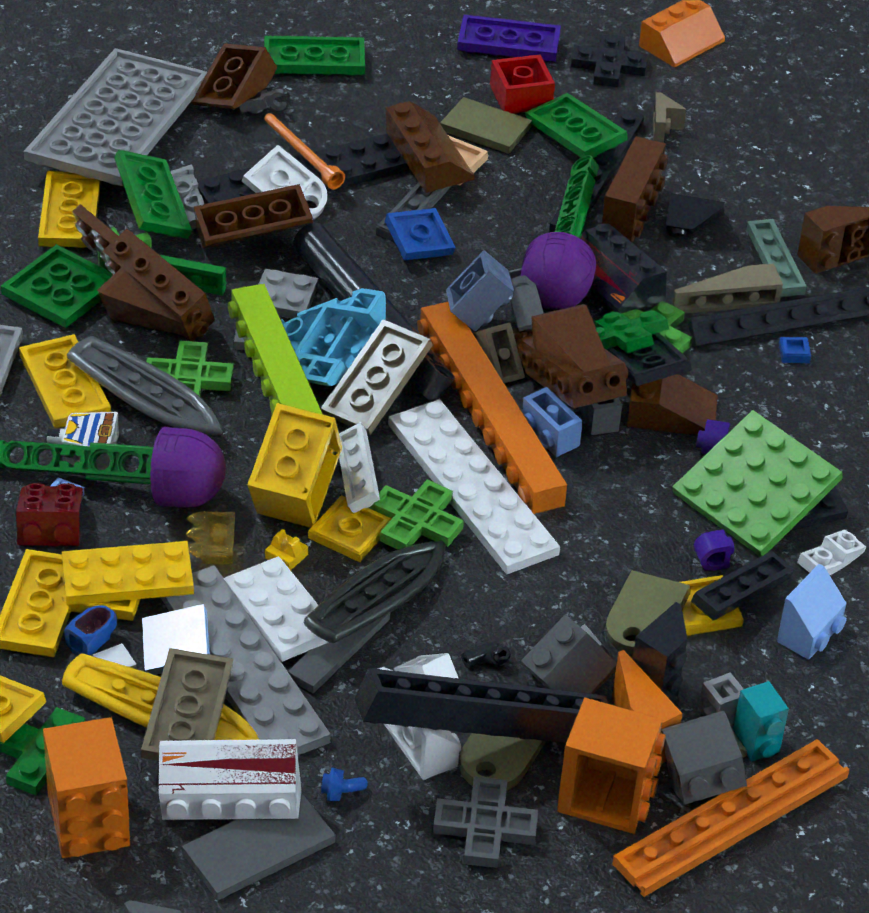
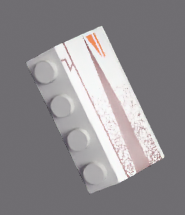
(229, 779)

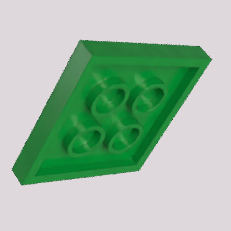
(57, 285)

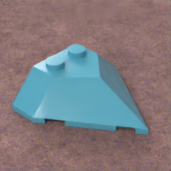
(334, 333)

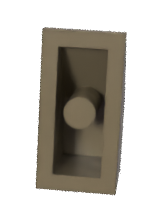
(502, 351)

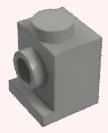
(720, 695)

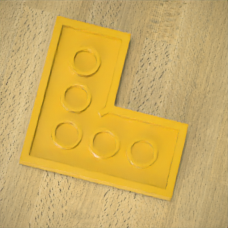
(37, 606)

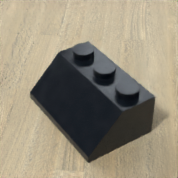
(662, 649)

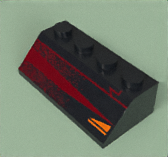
(623, 273)

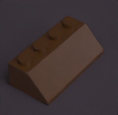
(426, 147)
(252, 216)

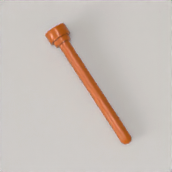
(331, 175)

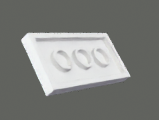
(276, 606)

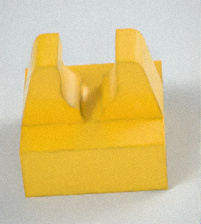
(287, 548)

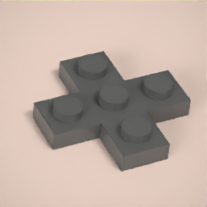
(485, 821)

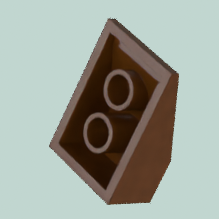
(235, 76)
(671, 406)

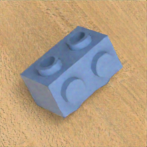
(552, 421)

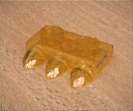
(213, 536)

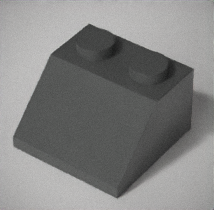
(569, 659)
(703, 758)

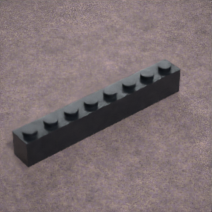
(468, 705)

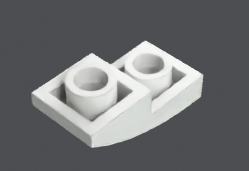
(834, 553)

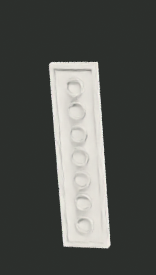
(478, 488)

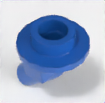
(335, 784)

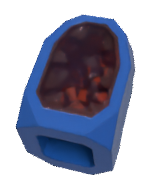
(90, 630)

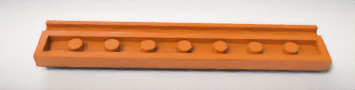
(729, 818)

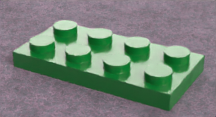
(317, 54)
(577, 126)
(152, 194)

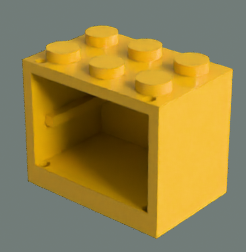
(295, 465)

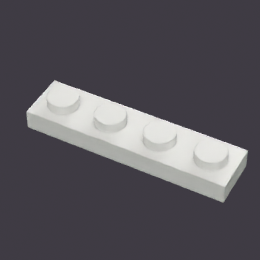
(358, 469)

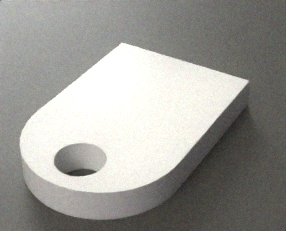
(282, 170)

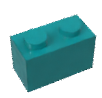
(760, 720)

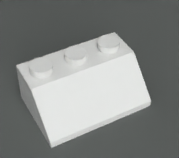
(427, 749)

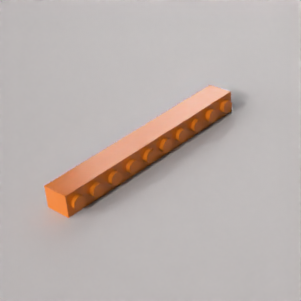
(494, 410)

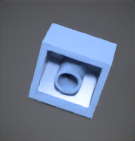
(812, 614)

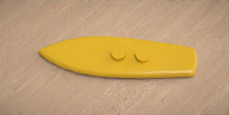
(134, 692)

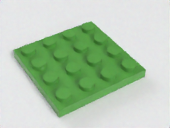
(757, 483)

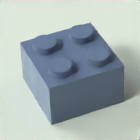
(480, 291)

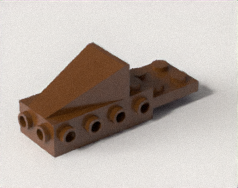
(143, 284)
(570, 358)

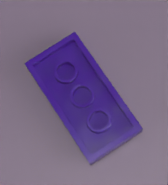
(508, 37)

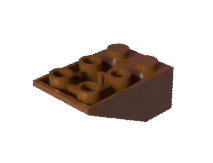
(834, 236)

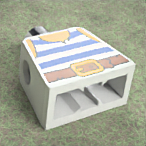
(87, 428)

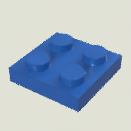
(420, 234)

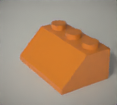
(681, 32)

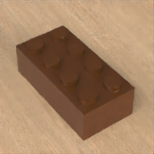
(635, 187)

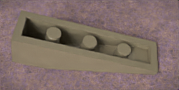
(732, 290)

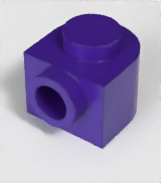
(712, 434)
(714, 550)

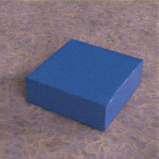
(794, 350)

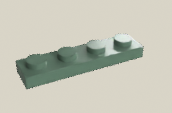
(772, 250)

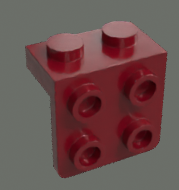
(49, 515)

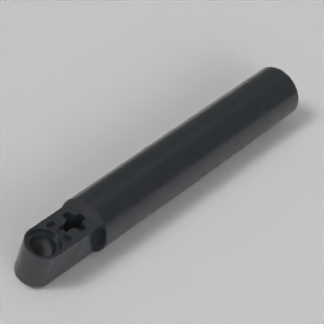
(343, 277)

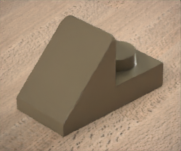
(666, 116)

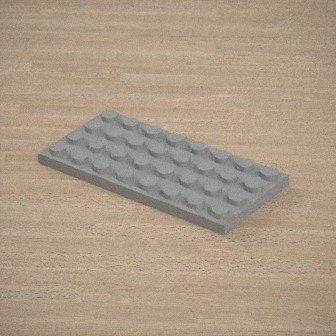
(120, 107)

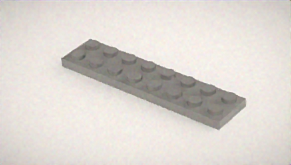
(259, 682)

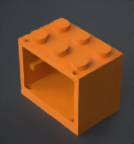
(611, 765)
(87, 787)

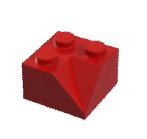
(521, 83)

